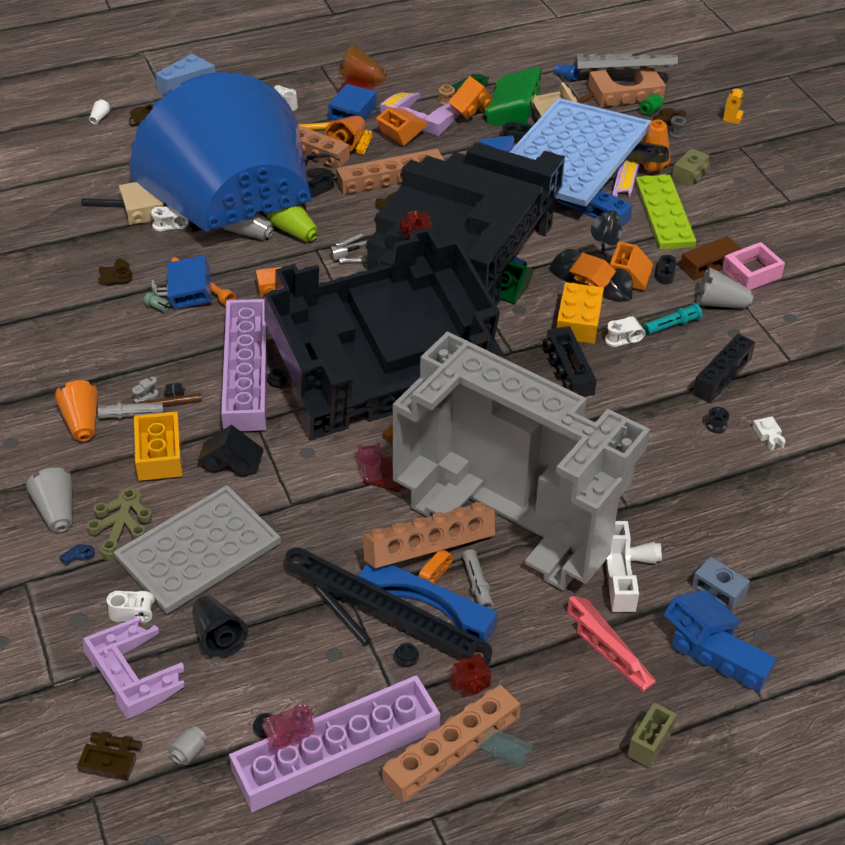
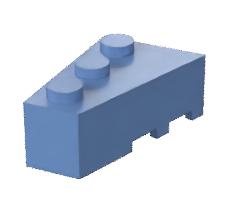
(182, 71)

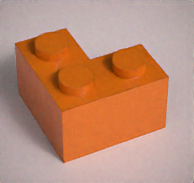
(470, 97)

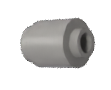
(187, 745)

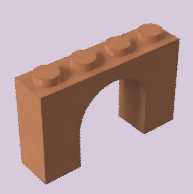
(612, 94)

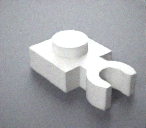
(769, 430)

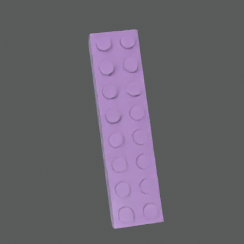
(245, 366)
(339, 743)

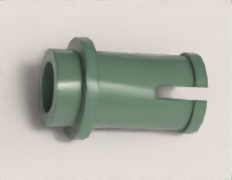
(155, 301)

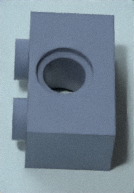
(721, 582)

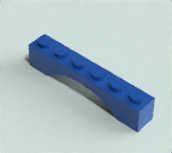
(461, 610)

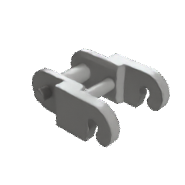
(155, 289)
(143, 387)

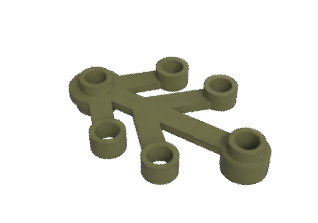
(127, 500)

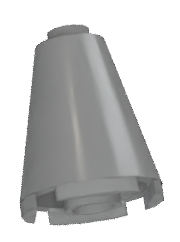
(255, 227)
(722, 291)
(53, 497)

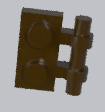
(106, 761)

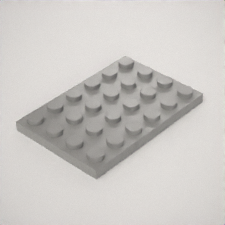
(197, 548)

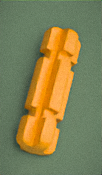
(363, 142)

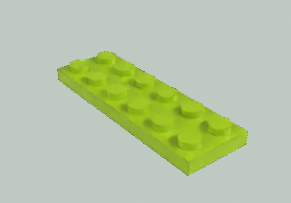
(665, 212)

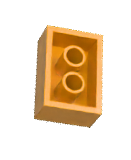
(581, 310)
(157, 446)

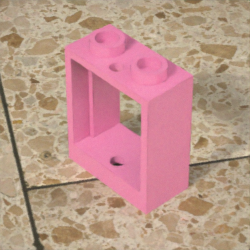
(735, 269)

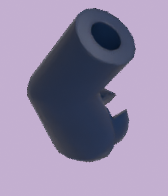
(78, 552)

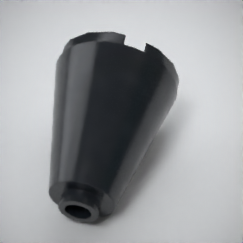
(218, 628)

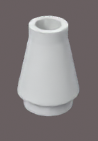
(99, 111)
(646, 553)

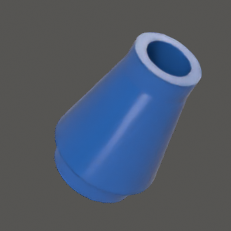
(569, 72)

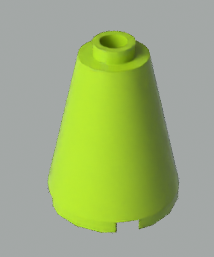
(294, 222)

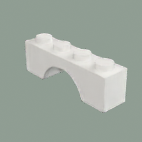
(621, 582)

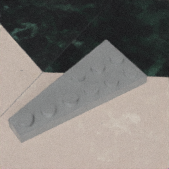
(619, 61)

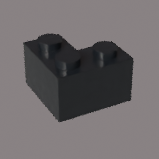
(232, 449)

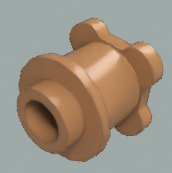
(446, 93)

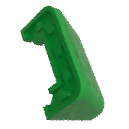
(514, 97)

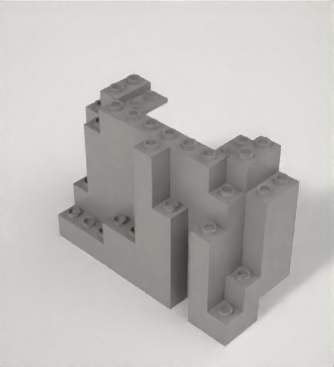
(518, 446)

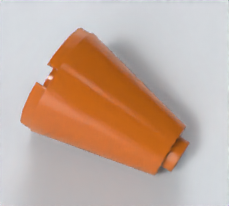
(346, 130)
(656, 134)
(79, 408)

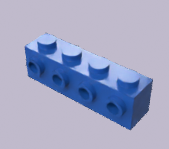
(602, 204)

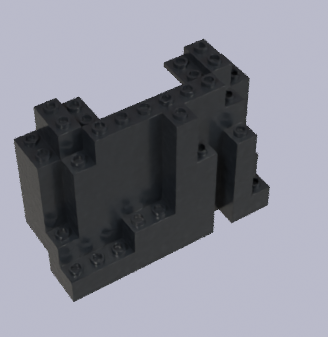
(478, 198)
(362, 336)

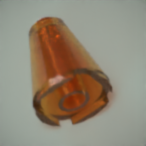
(361, 66)

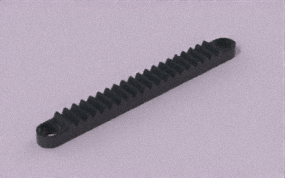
(642, 151)
(386, 606)

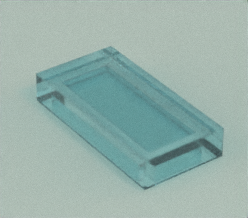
(505, 747)

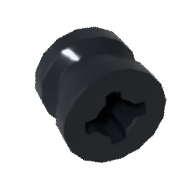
(717, 420)

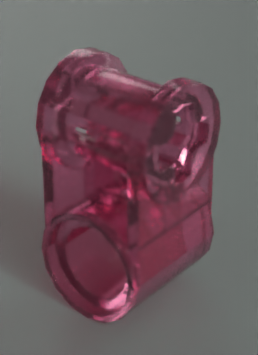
(370, 462)
(288, 728)

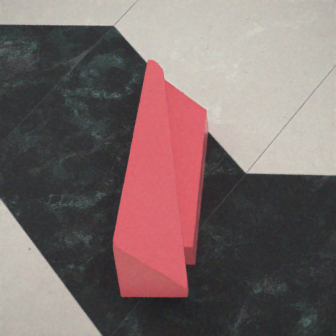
(605, 640)

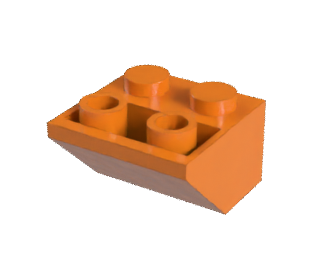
(400, 124)
(634, 261)

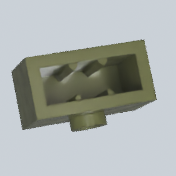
(691, 167)
(651, 735)

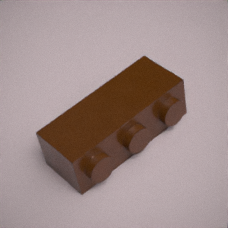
(710, 255)

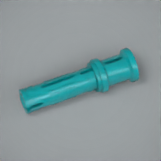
(679, 317)

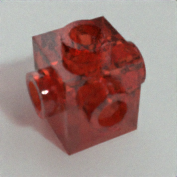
(420, 220)
(471, 675)

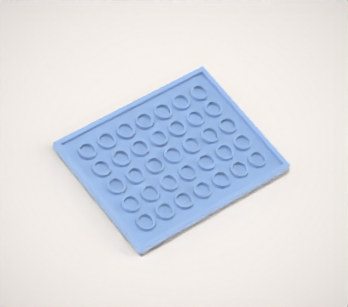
(591, 141)

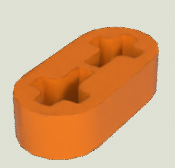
(436, 566)

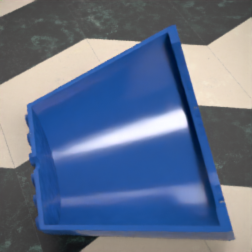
(221, 150)

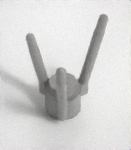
(340, 251)

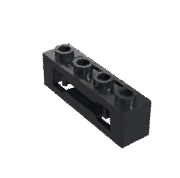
(557, 343)
(723, 368)

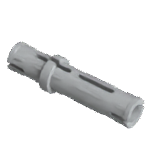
(129, 410)
(480, 587)

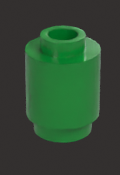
(651, 104)

